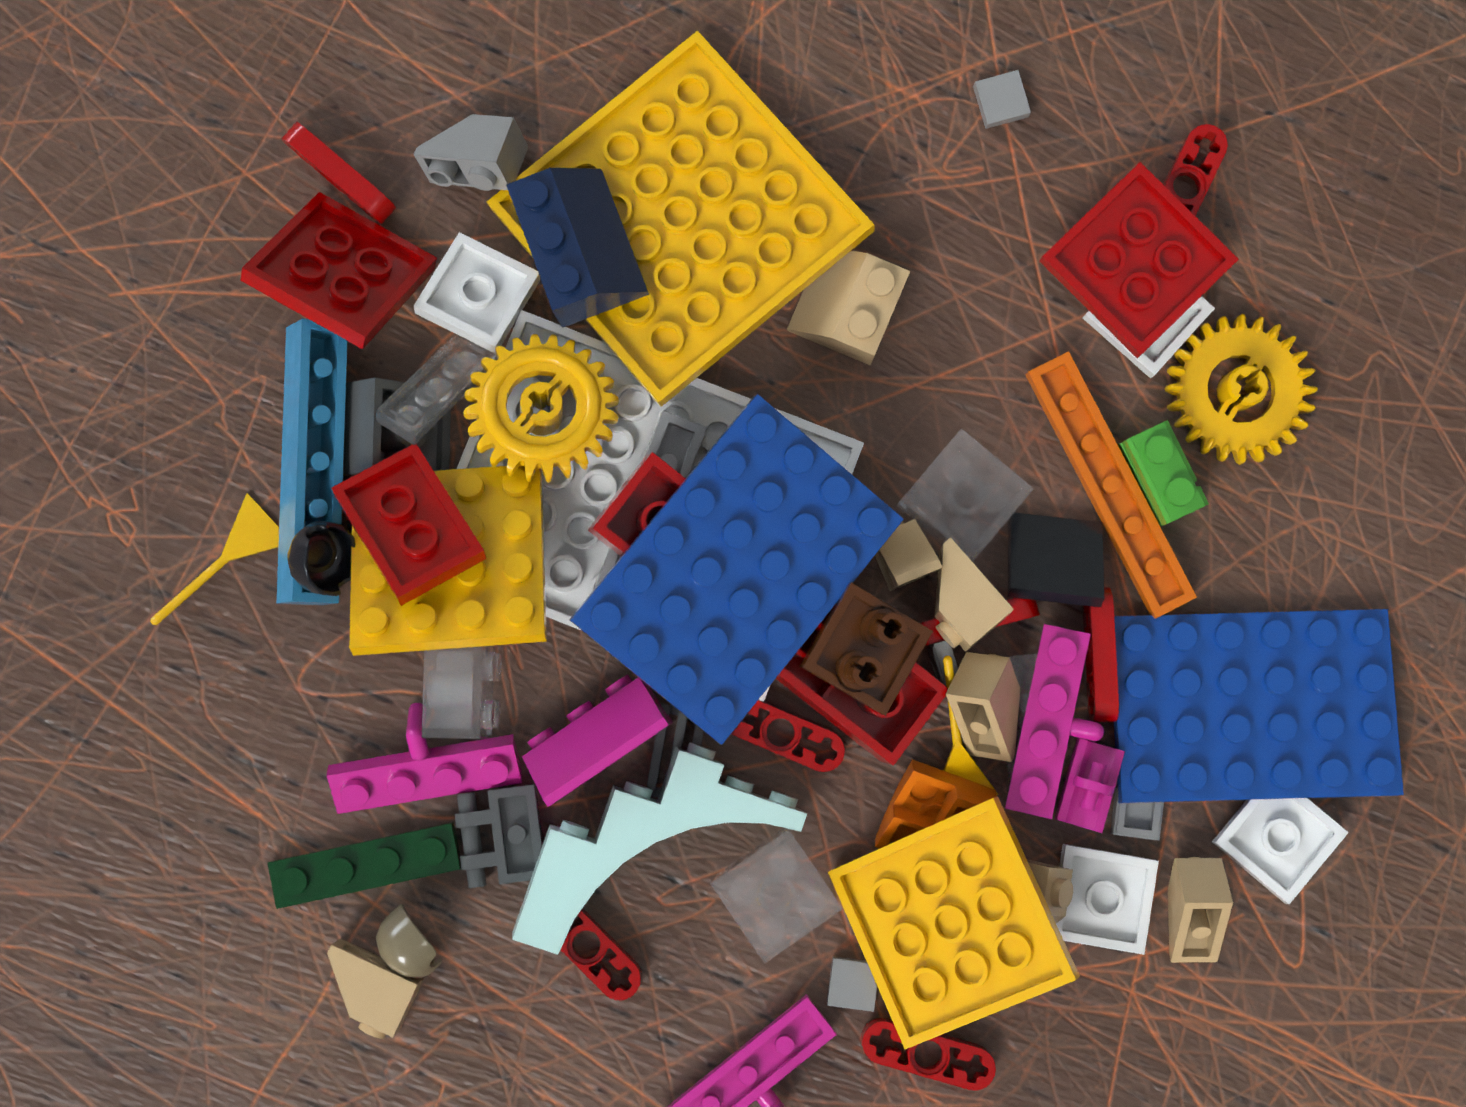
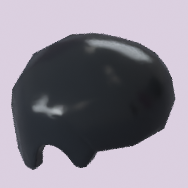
(321, 557)

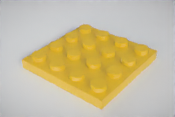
(484, 605)
(953, 923)

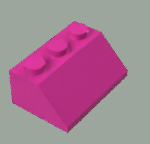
(594, 738)

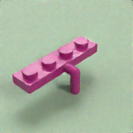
(1050, 722)
(424, 770)
(762, 1061)

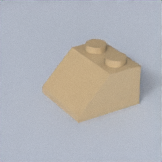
(850, 305)

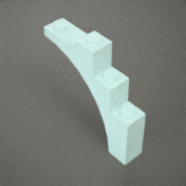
(576, 864)

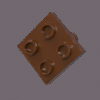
(866, 648)

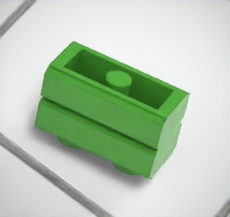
(1163, 473)

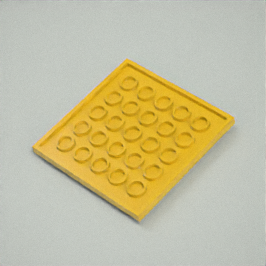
(714, 206)

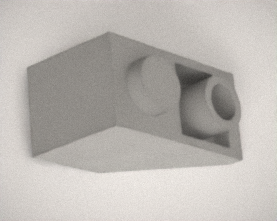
(474, 153)

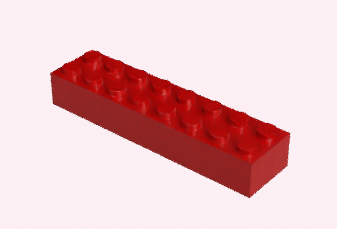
(879, 734)

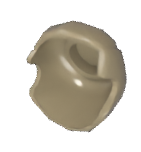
(404, 946)

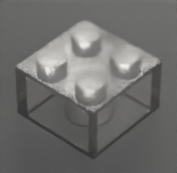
(965, 495)
(460, 692)
(775, 894)

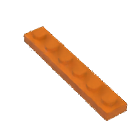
(1110, 485)

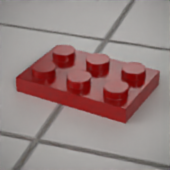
(408, 524)

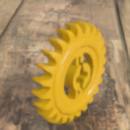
(1261, 352)
(512, 439)

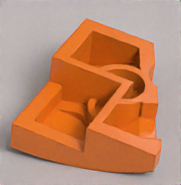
(926, 798)

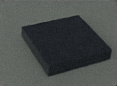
(1055, 559)

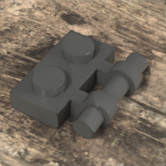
(515, 834)

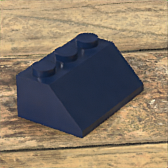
(577, 242)

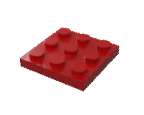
(1138, 260)
(339, 269)

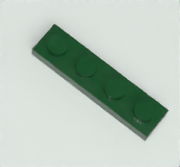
(364, 865)

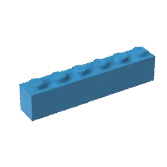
(310, 443)

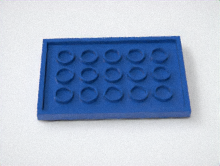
(737, 569)
(1256, 706)

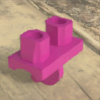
(1089, 785)

